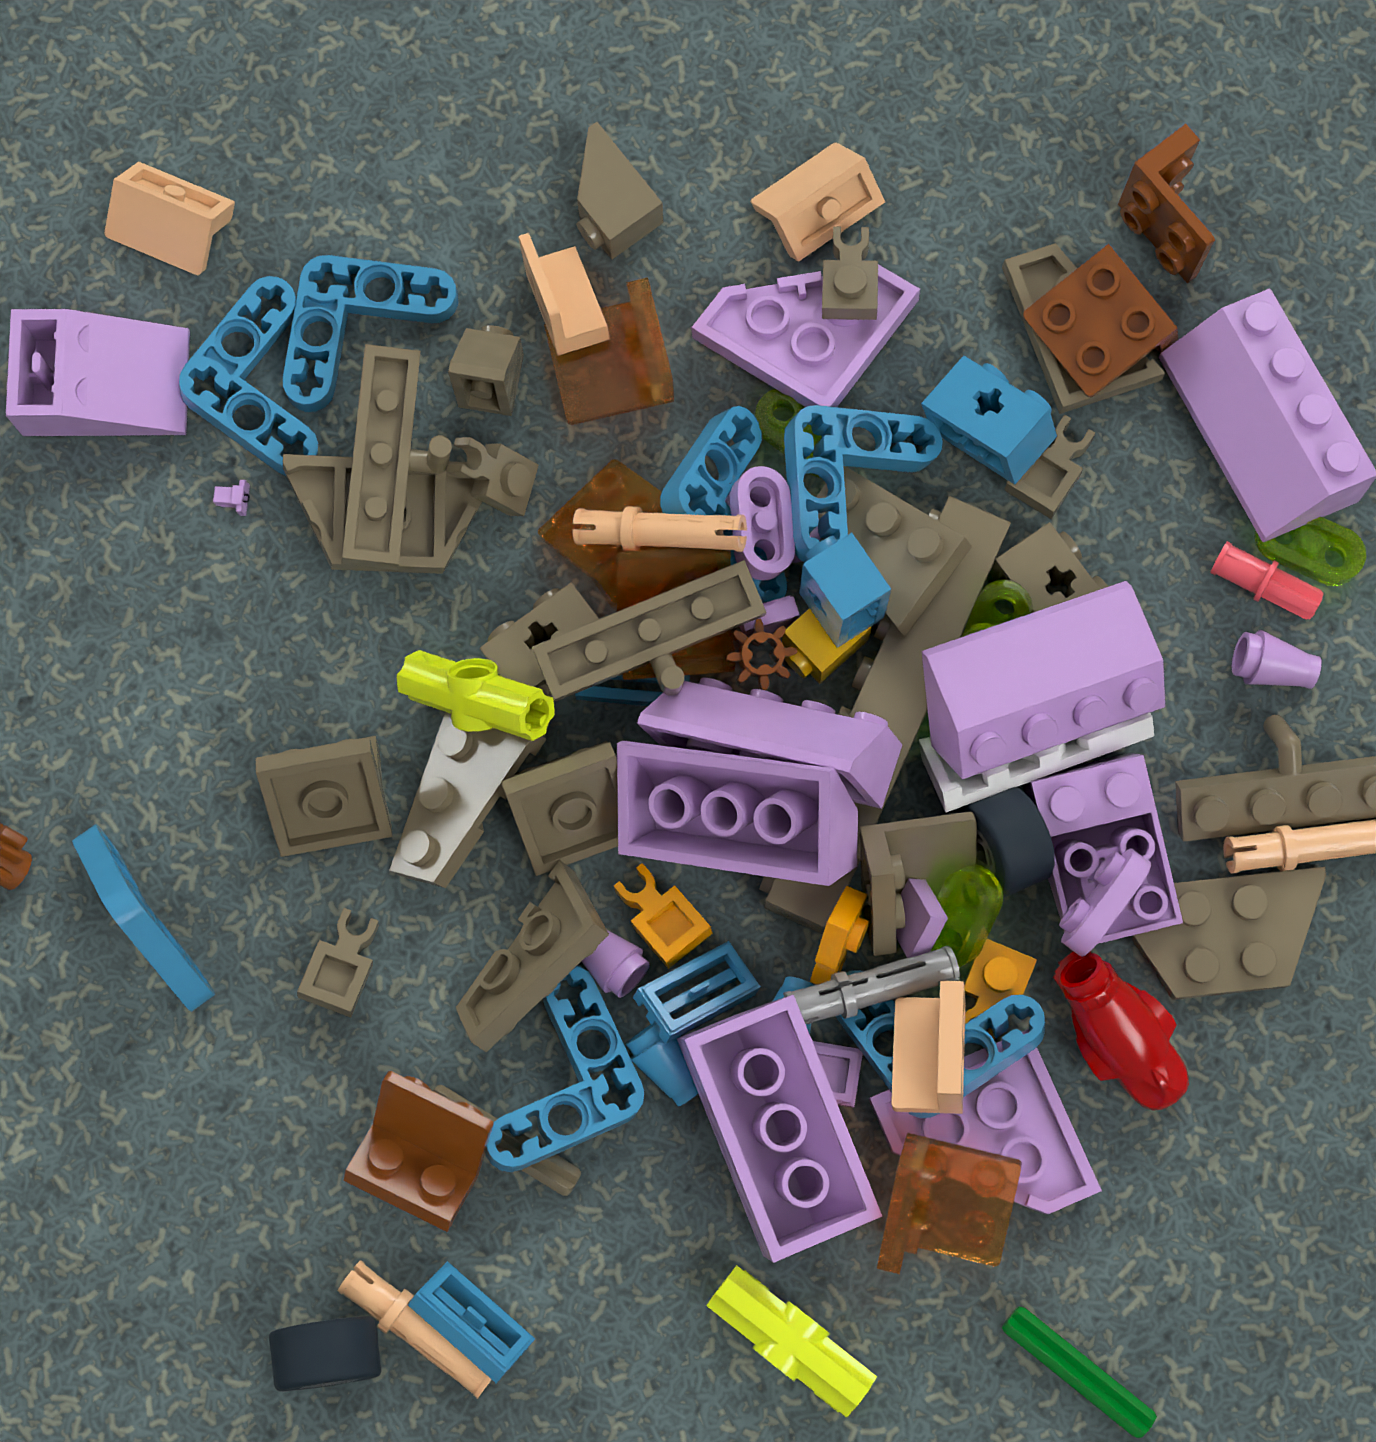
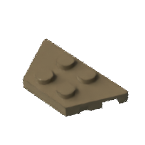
(434, 512)
(1234, 933)

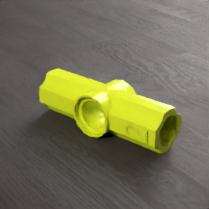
(476, 695)
(792, 1341)

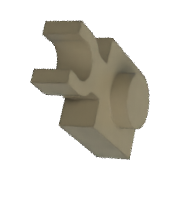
(850, 281)
(1053, 473)
(500, 475)
(338, 971)

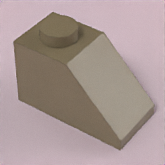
(613, 197)
(487, 369)

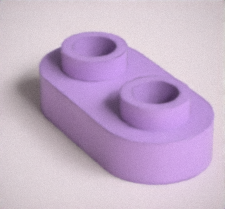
(767, 526)
(1090, 919)

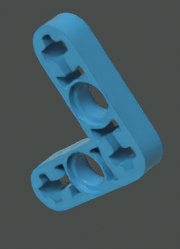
(334, 308)
(232, 371)
(839, 450)
(697, 493)
(137, 920)
(996, 1017)
(583, 1096)

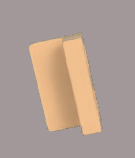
(819, 195)
(165, 216)
(564, 297)
(929, 1052)

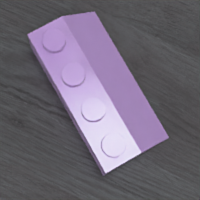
(1268, 416)
(1042, 680)
(763, 727)
(735, 813)
(779, 1128)

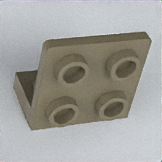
(904, 850)

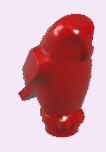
(1122, 1031)

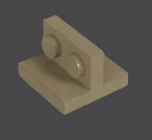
(325, 795)
(567, 807)

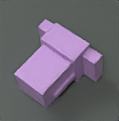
(233, 497)

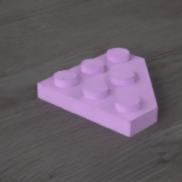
(788, 345)
(1012, 1117)

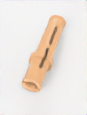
(638, 529)
(1290, 847)
(393, 1313)

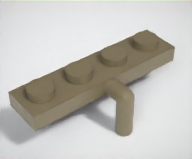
(385, 456)
(650, 633)
(1278, 796)

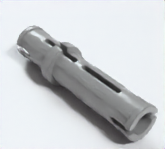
(848, 993)

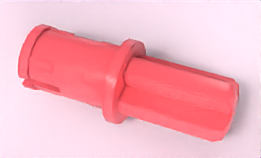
(1267, 581)

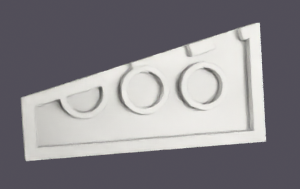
(960, 792)

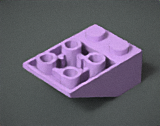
(94, 375)
(1103, 811)

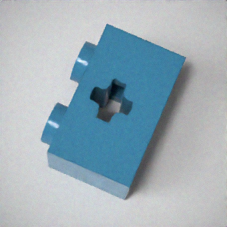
(991, 418)
(843, 588)

